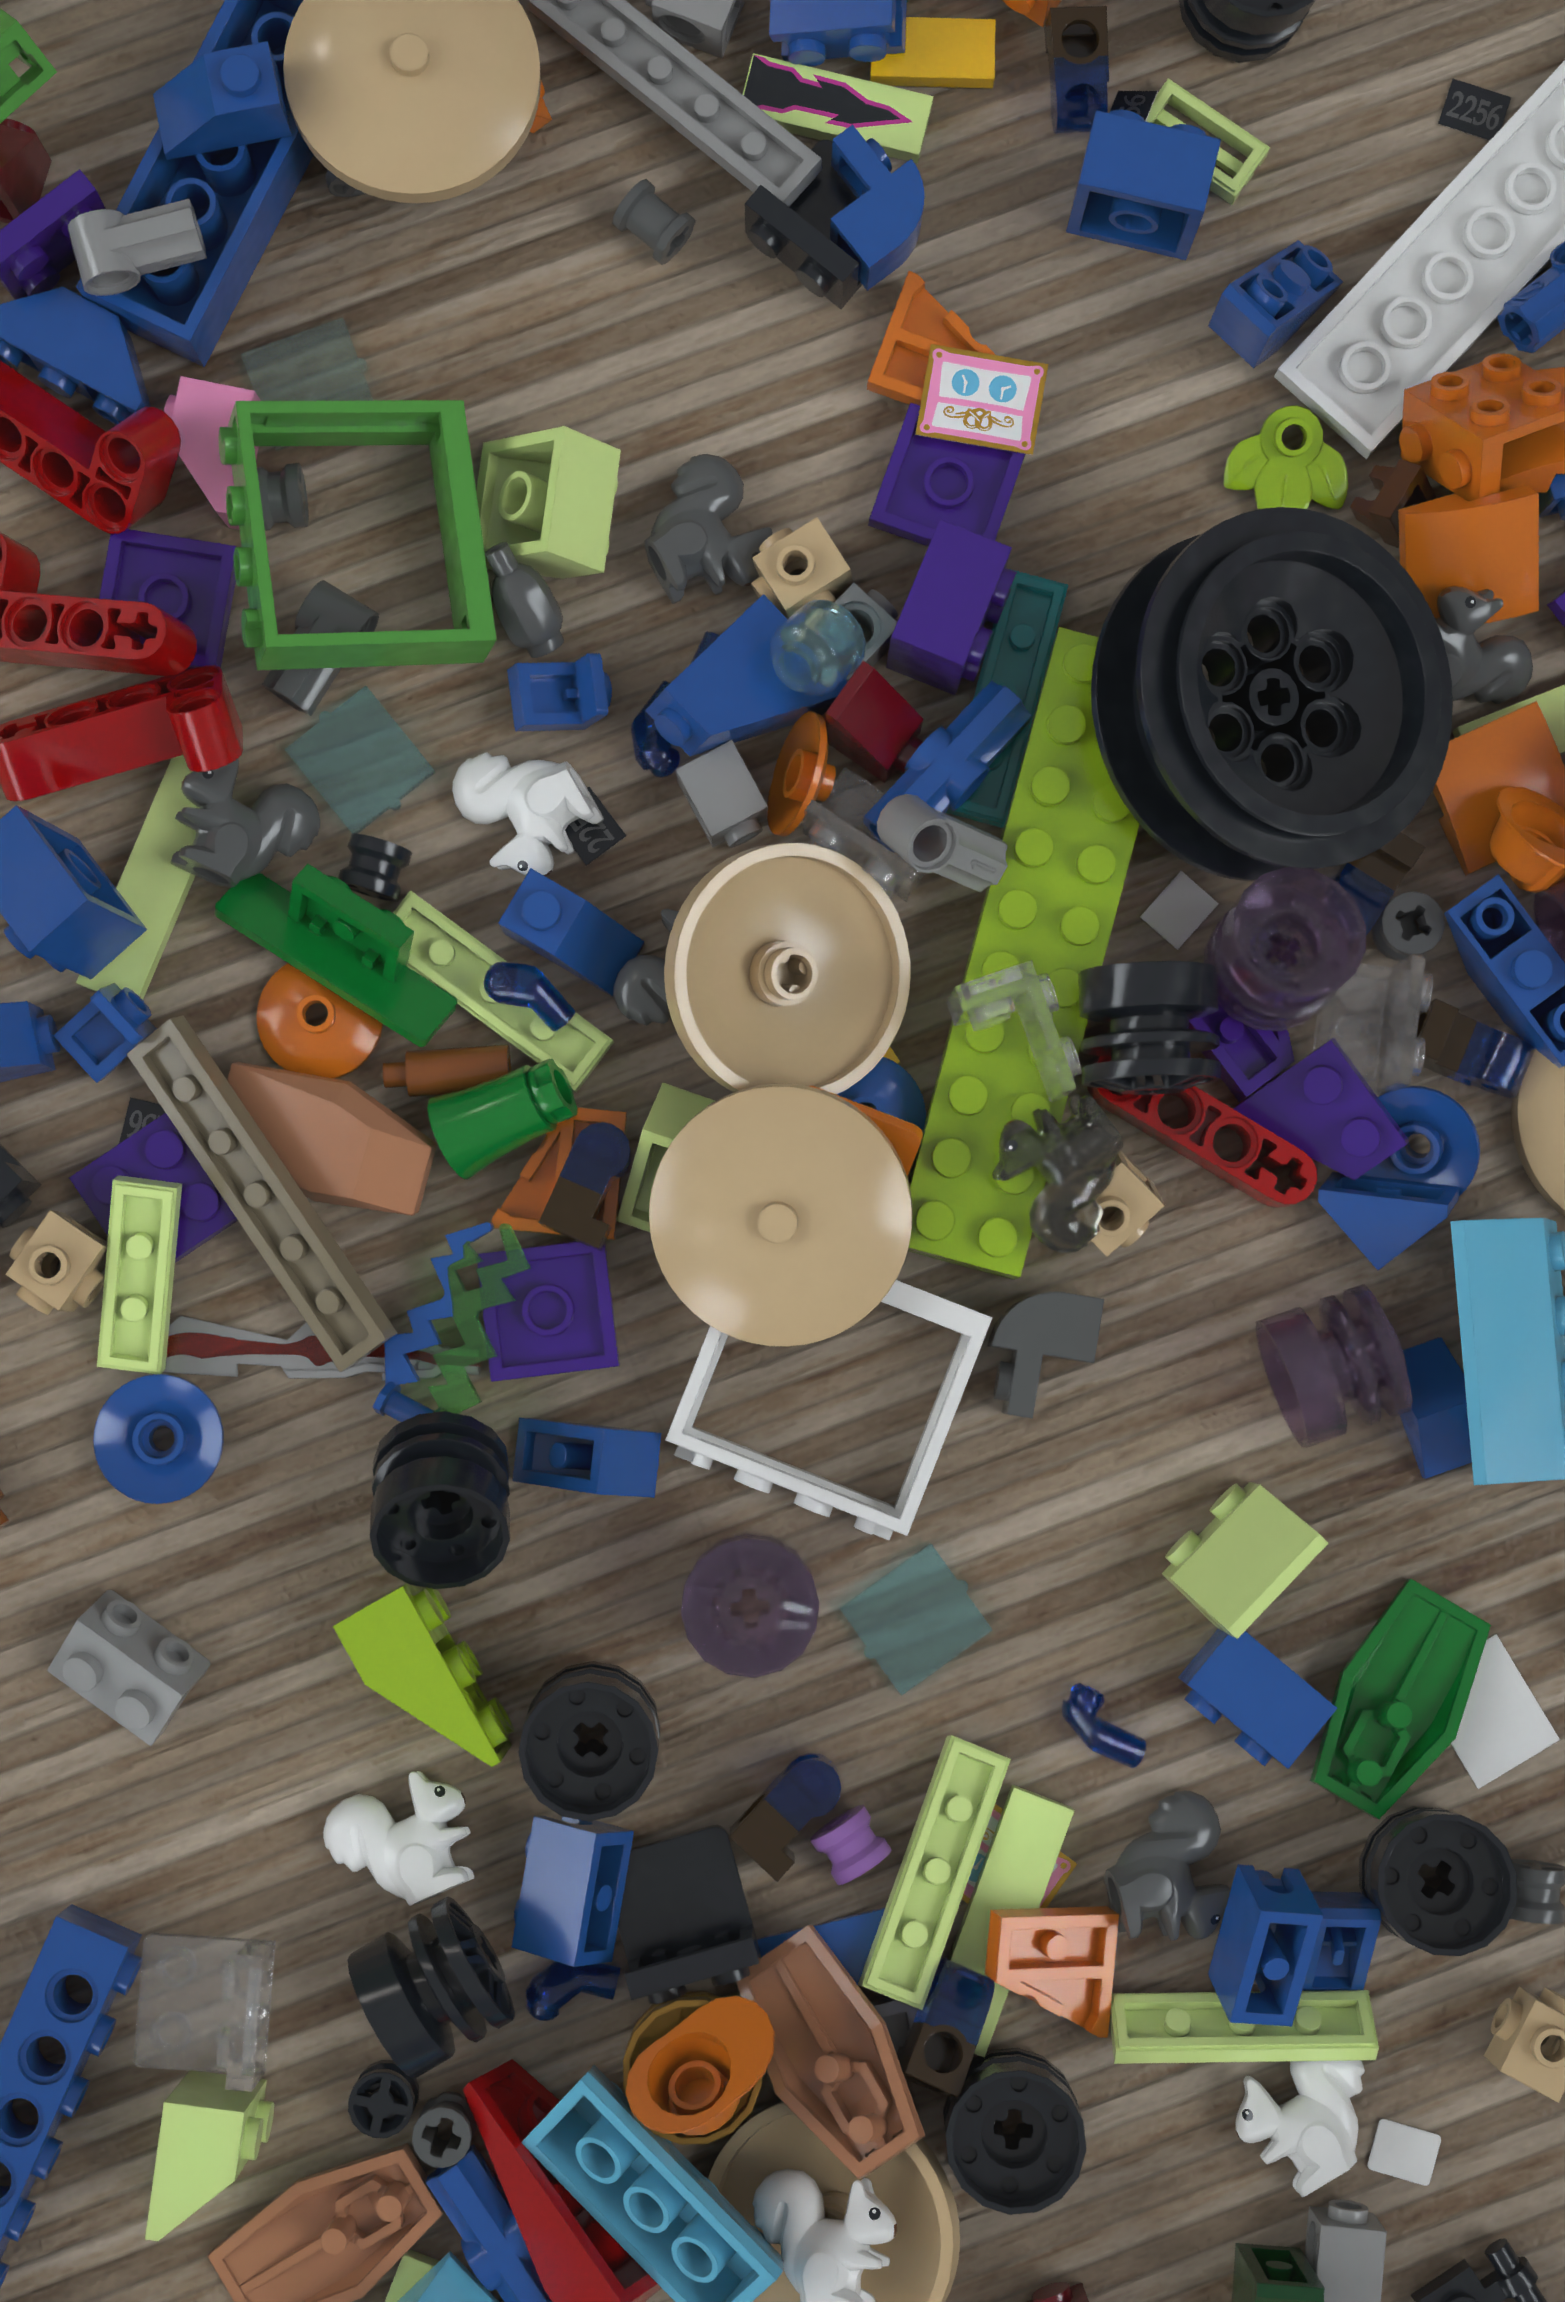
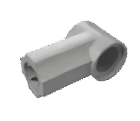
(119, 248)
(941, 843)

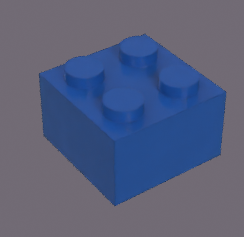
(1143, 183)
(59, 898)

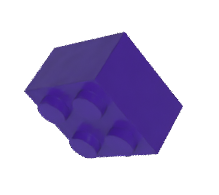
(945, 613)

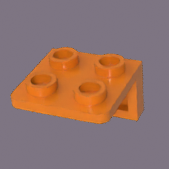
(1465, 416)

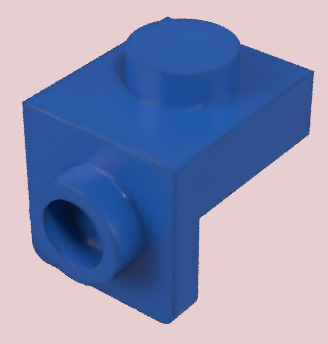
(559, 694)
(106, 1030)

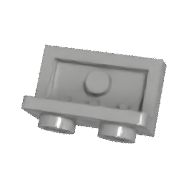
(128, 1666)

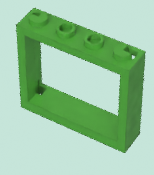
(361, 423)

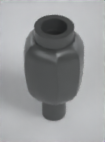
(524, 603)

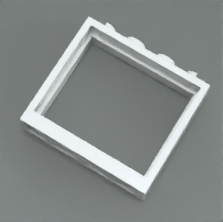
(815, 1491)

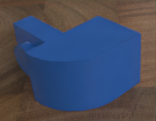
(888, 211)

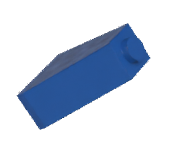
(733, 689)

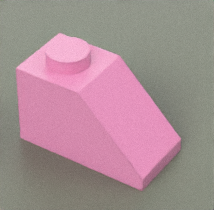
(199, 413)

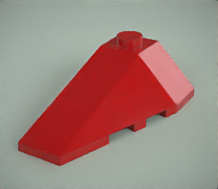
(566, 2244)

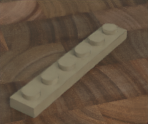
(261, 1193)

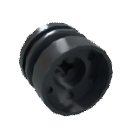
(1244, 27)
(1149, 1025)
(440, 1500)
(592, 1777)
(1475, 1887)
(419, 1992)
(1045, 2153)

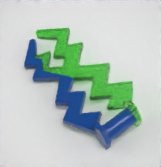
(465, 1308)

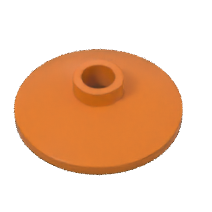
(800, 774)
(321, 1050)

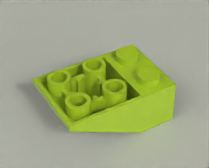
(415, 1664)

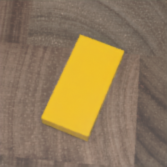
(941, 55)

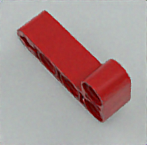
(96, 473)
(77, 621)
(121, 732)
(1196, 1142)

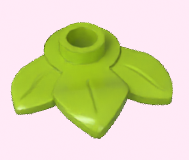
(1285, 475)

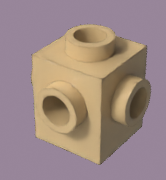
(800, 568)
(1126, 1206)
(36, 1258)
(1531, 2041)

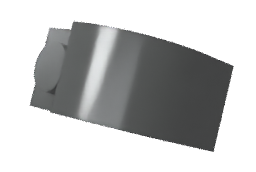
(1036, 1327)

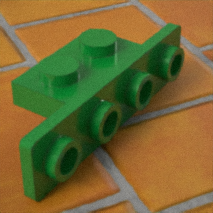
(342, 946)

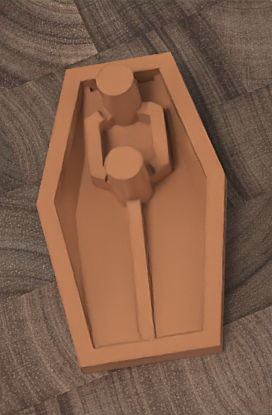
(337, 1139)
(833, 2054)
(330, 2232)

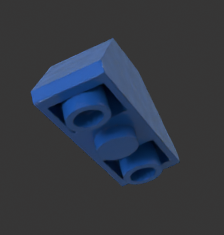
(1273, 301)
(74, 350)
(1512, 965)

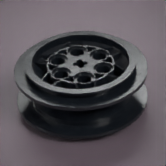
(1368, 694)

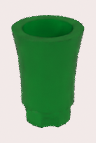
(500, 1115)

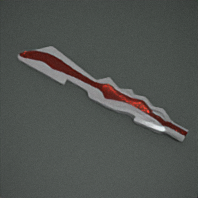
(218, 1349)

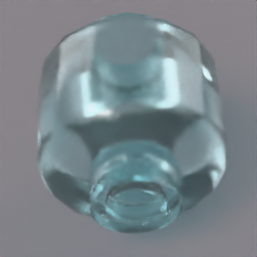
(817, 647)

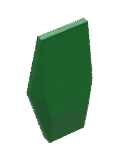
(1399, 1699)

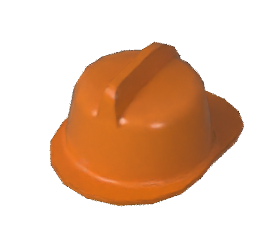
(1529, 838)
(701, 2068)

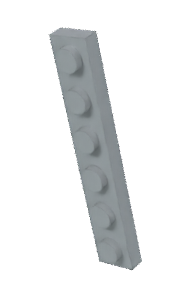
(684, 93)

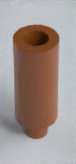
(447, 1069)

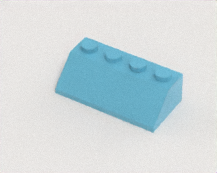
(1512, 1346)
(651, 2198)

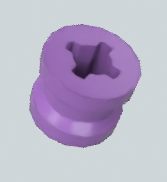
(850, 1844)

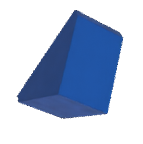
(1385, 1213)
(1438, 1412)
(1343, 1942)

